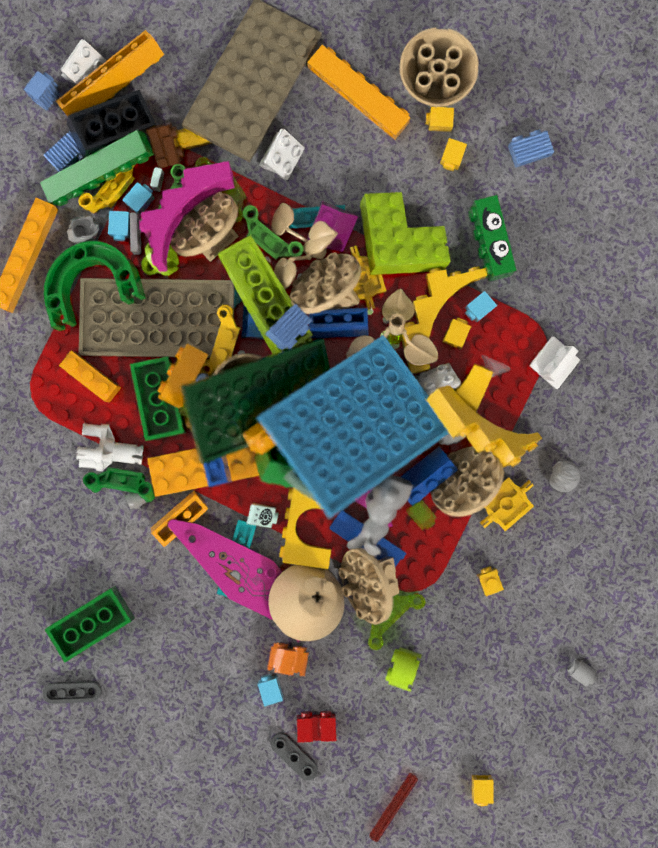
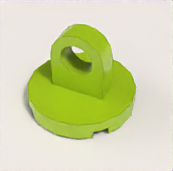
(172, 262)

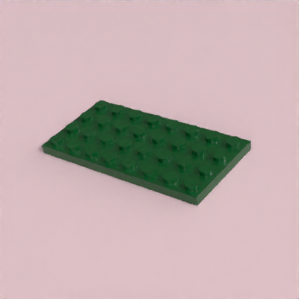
(233, 399)

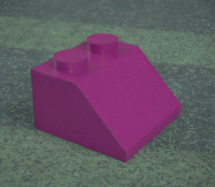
(339, 221)

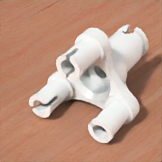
(108, 449)

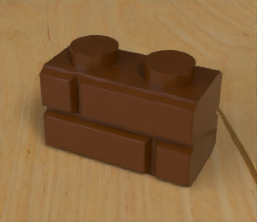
(165, 144)

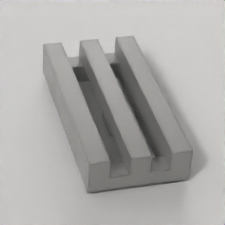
(135, 233)

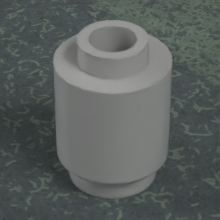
(582, 672)

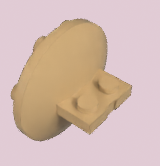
(207, 227)
(327, 284)
(472, 485)
(370, 583)

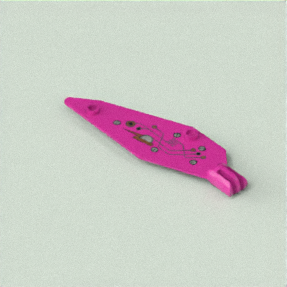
(234, 568)

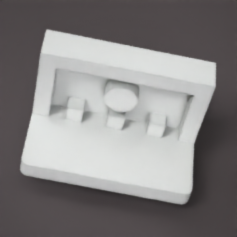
(81, 62)
(282, 154)
(555, 362)
(437, 378)

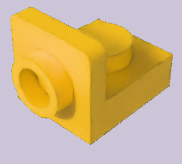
(490, 580)

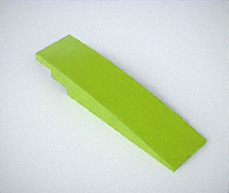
(258, 288)

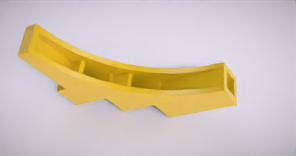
(426, 308)
(474, 386)
(482, 434)

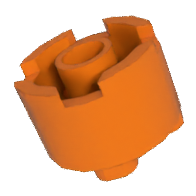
(288, 660)

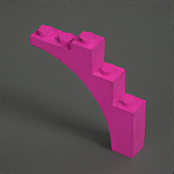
(177, 203)

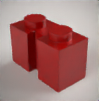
(316, 727)

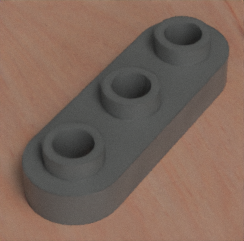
(64, 695)
(290, 748)

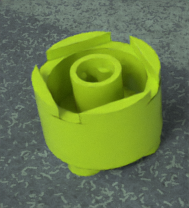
(404, 668)

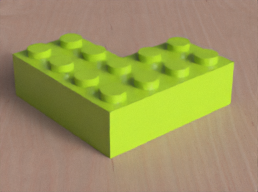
(393, 245)

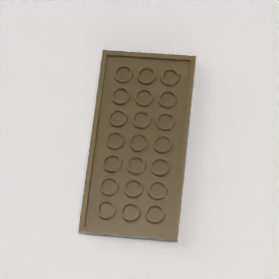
(251, 80)
(155, 326)

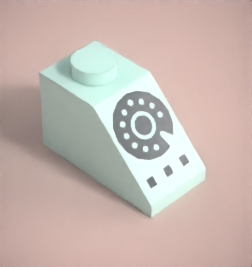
(262, 515)

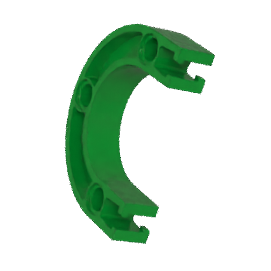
(70, 264)

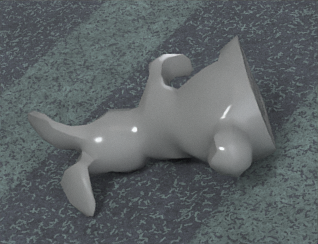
(382, 509)

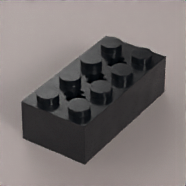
(114, 112)

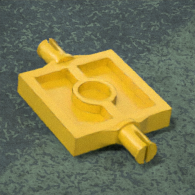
(368, 284)
(508, 504)

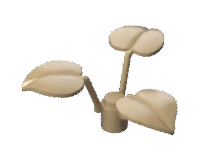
(319, 236)
(397, 311)

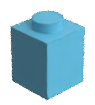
(139, 198)
(119, 225)
(480, 307)
(270, 689)

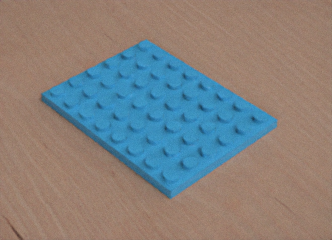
(354, 425)

